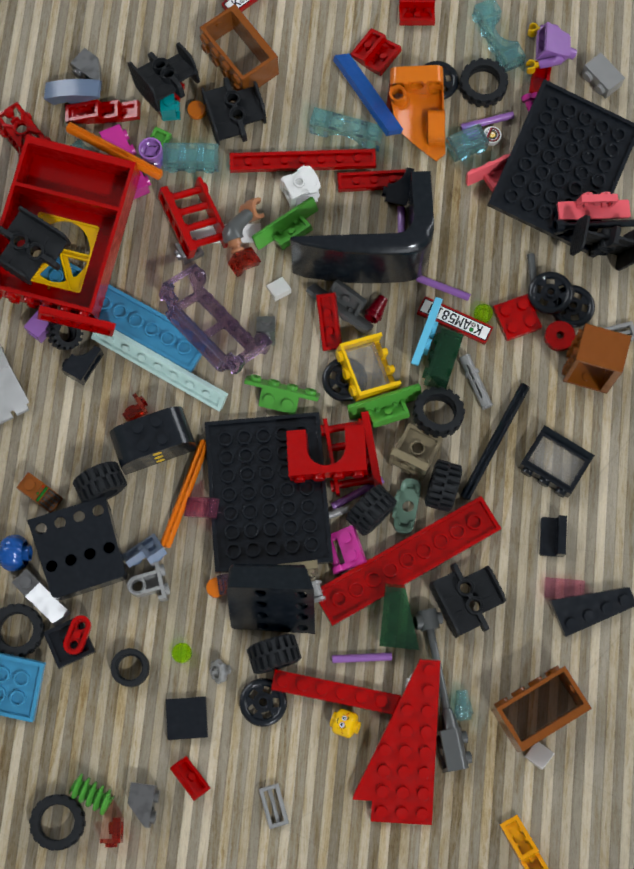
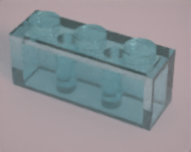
(191, 157)

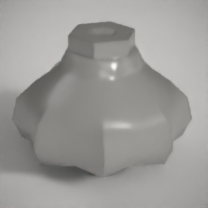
(219, 671)

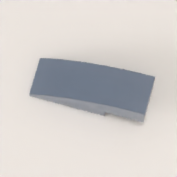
(72, 91)

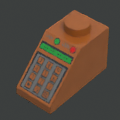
(39, 492)

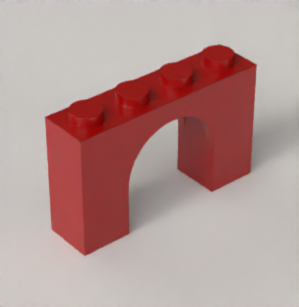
(352, 462)

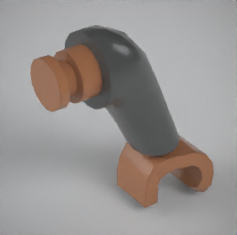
(234, 228)

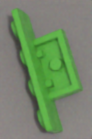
(287, 226)
(280, 396)
(386, 407)

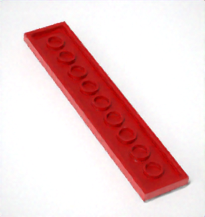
(408, 559)

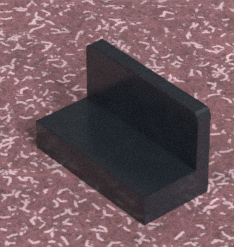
(553, 536)

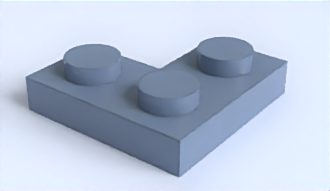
(149, 548)

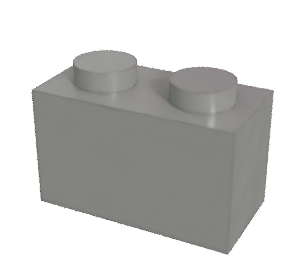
(602, 75)

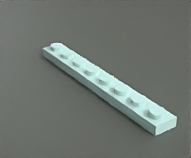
(163, 368)

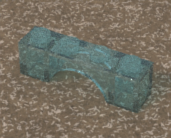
(507, 53)
(329, 123)

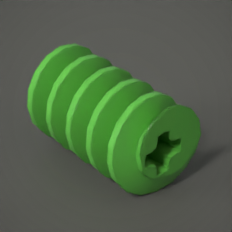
(91, 794)

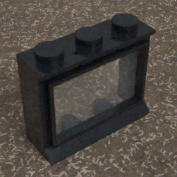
(555, 462)

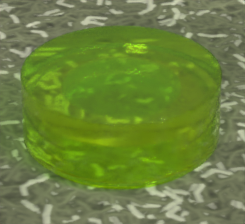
(483, 313)
(181, 653)

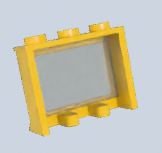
(366, 367)

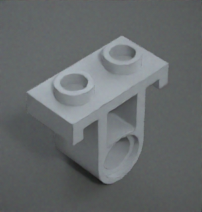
(152, 583)

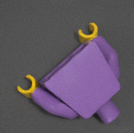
(551, 46)

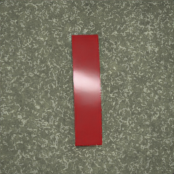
(102, 112)

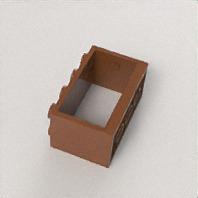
(222, 24)
(596, 358)
(572, 688)

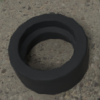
(115, 665)

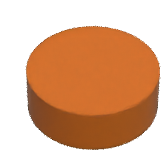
(196, 110)
(212, 588)

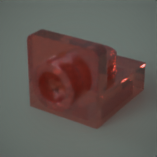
(137, 411)
(116, 828)

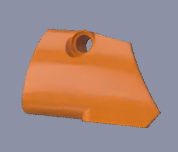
(421, 106)

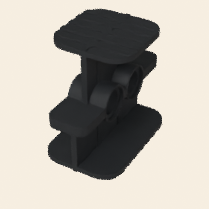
(163, 75)
(222, 113)
(37, 236)
(603, 242)
(455, 603)

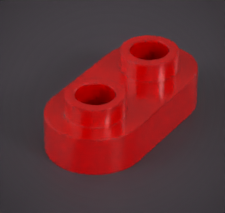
(75, 634)

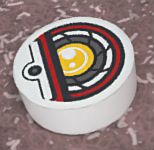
(493, 135)

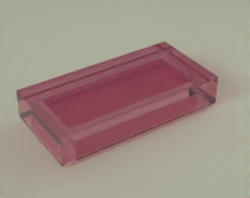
(201, 507)
(562, 588)

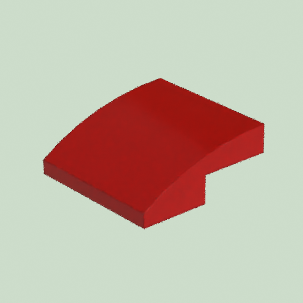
(416, 12)
(376, 52)

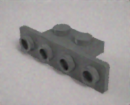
(348, 303)

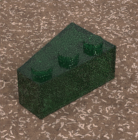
(442, 358)
(396, 621)

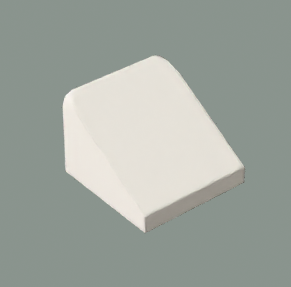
(279, 289)
(539, 755)

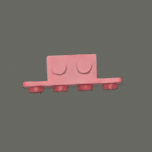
(489, 172)
(596, 206)

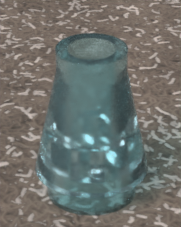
(463, 707)

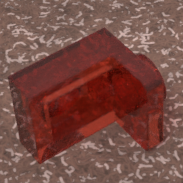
(243, 260)

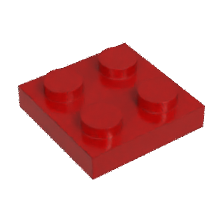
(517, 317)

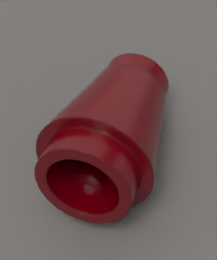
(376, 309)

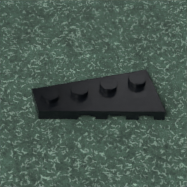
(585, 610)

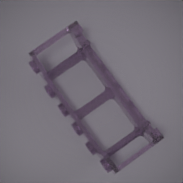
(201, 340)

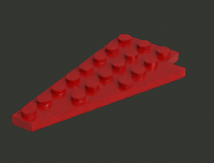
(403, 764)

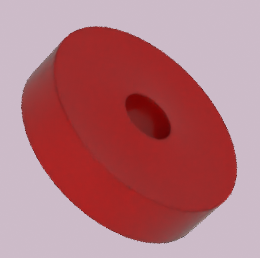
(556, 343)

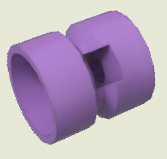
(151, 151)

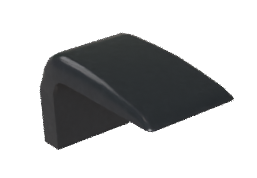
(373, 256)

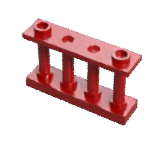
(182, 229)
(373, 478)

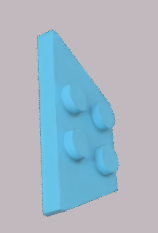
(428, 332)

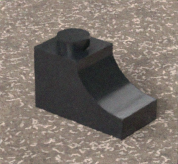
(399, 191)
(81, 366)

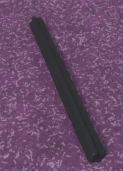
(495, 441)

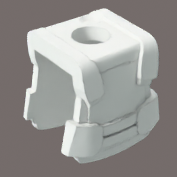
(300, 186)

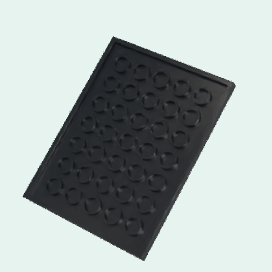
(558, 156)
(260, 509)

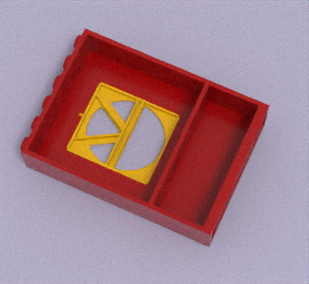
(76, 188)

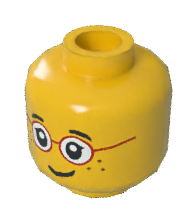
(345, 723)

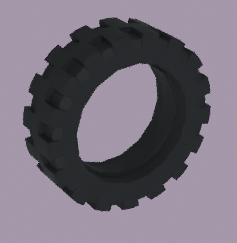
(483, 65)
(445, 396)
(38, 629)
(37, 813)

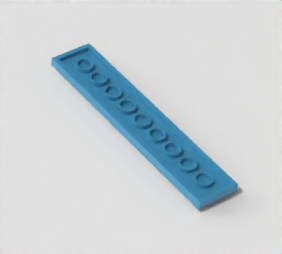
(139, 322)

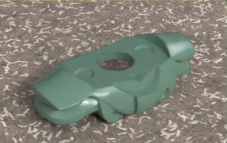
(409, 491)

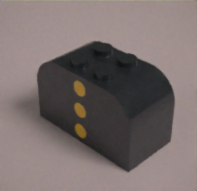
(152, 439)

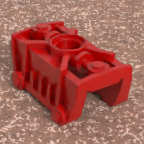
(10, 130)

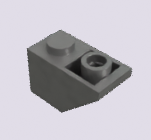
(87, 66)
(142, 801)

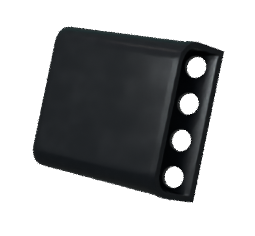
(81, 553)
(271, 598)

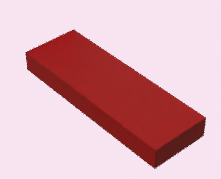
(329, 321)

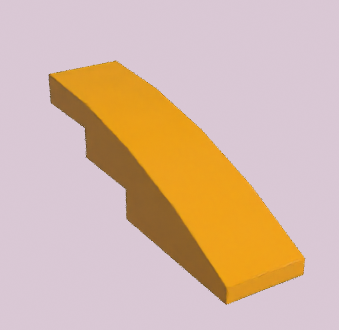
(522, 844)

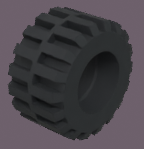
(99, 481)
(443, 485)
(371, 509)
(274, 653)

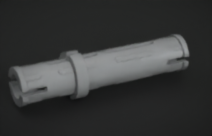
(476, 382)

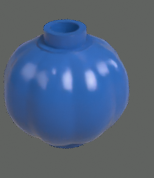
(15, 553)

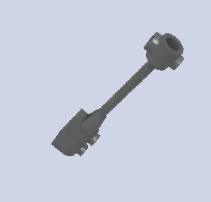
(451, 739)

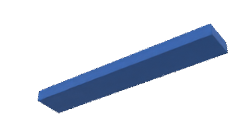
(368, 94)

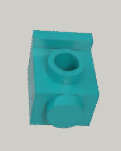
(170, 108)

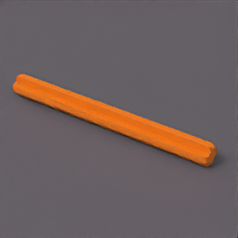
(113, 150)
(184, 493)

